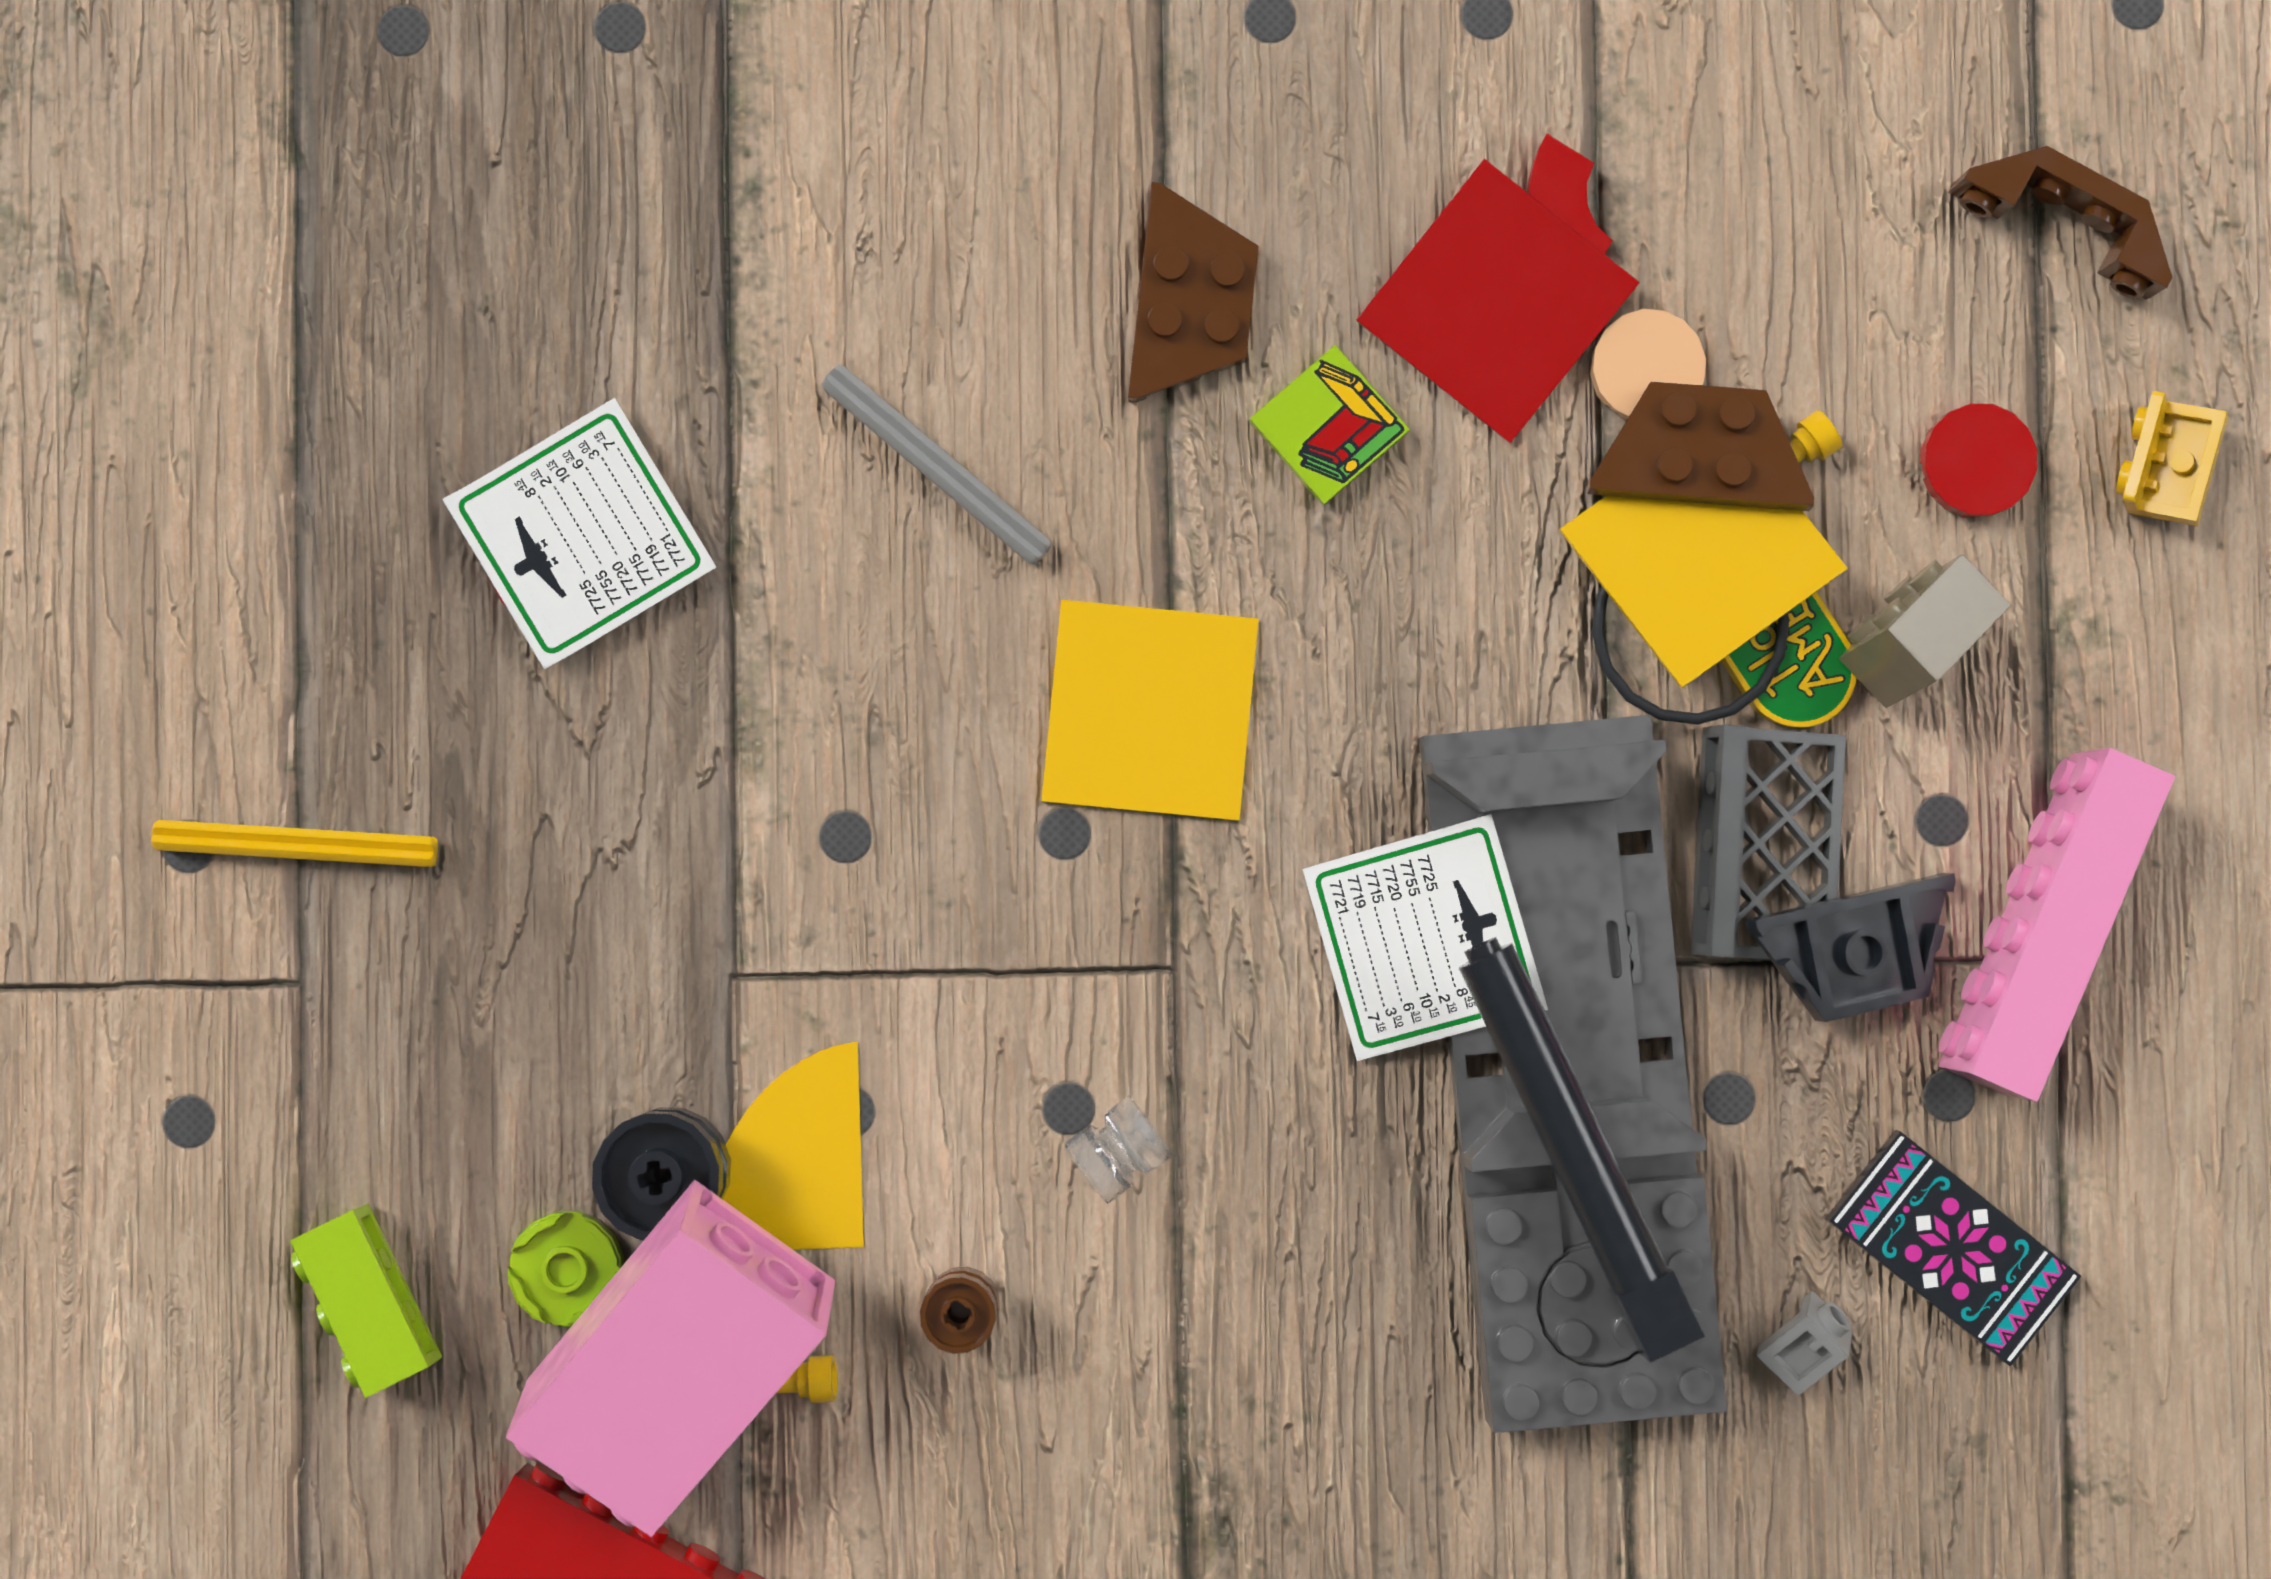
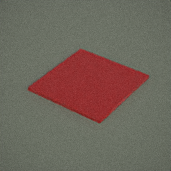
(1497, 301)

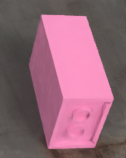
(672, 1360)

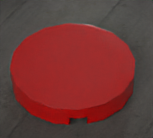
(1978, 460)

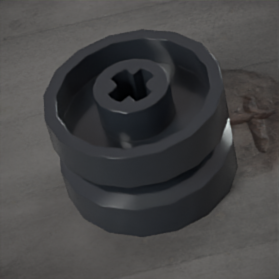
(627, 1163)

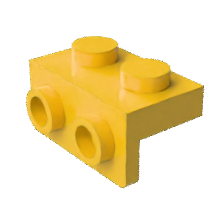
(2171, 460)

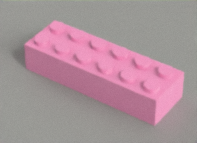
(2054, 921)

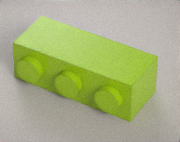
(364, 1301)

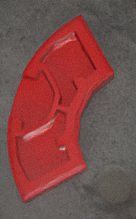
(1560, 184)

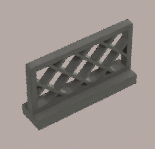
(1723, 828)

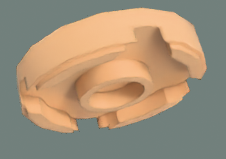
(1643, 350)

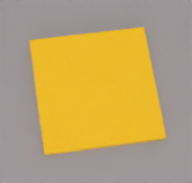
(1700, 573)
(1150, 710)

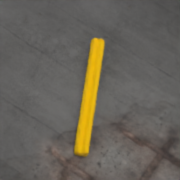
(294, 843)

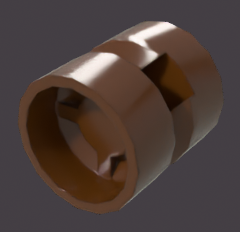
(959, 1310)

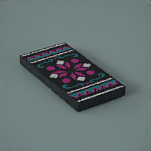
(1953, 1247)

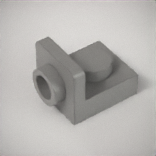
(1808, 1344)

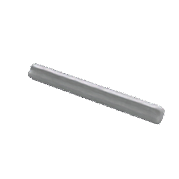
(936, 464)

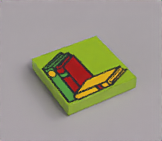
(1329, 425)

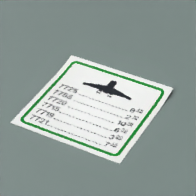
(579, 533)
(1401, 927)

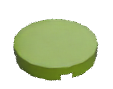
(562, 1265)

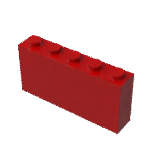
(560, 1534)

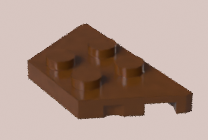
(1190, 296)
(1704, 449)

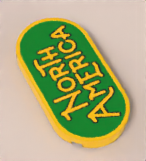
(1810, 680)

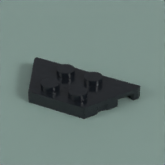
(1858, 947)

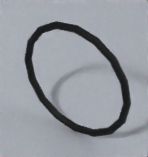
(1679, 716)

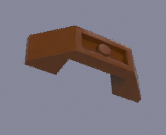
(2136, 258)

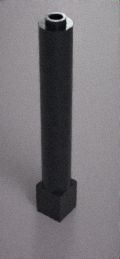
(1627, 1252)

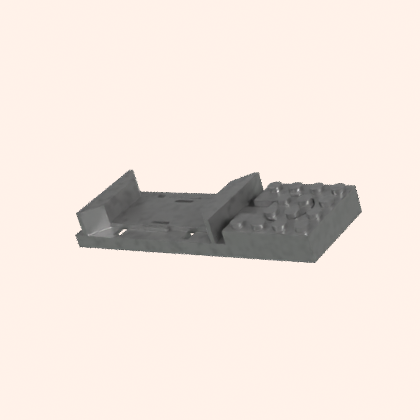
(1609, 976)

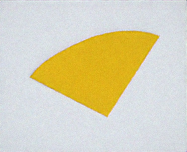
(801, 1154)

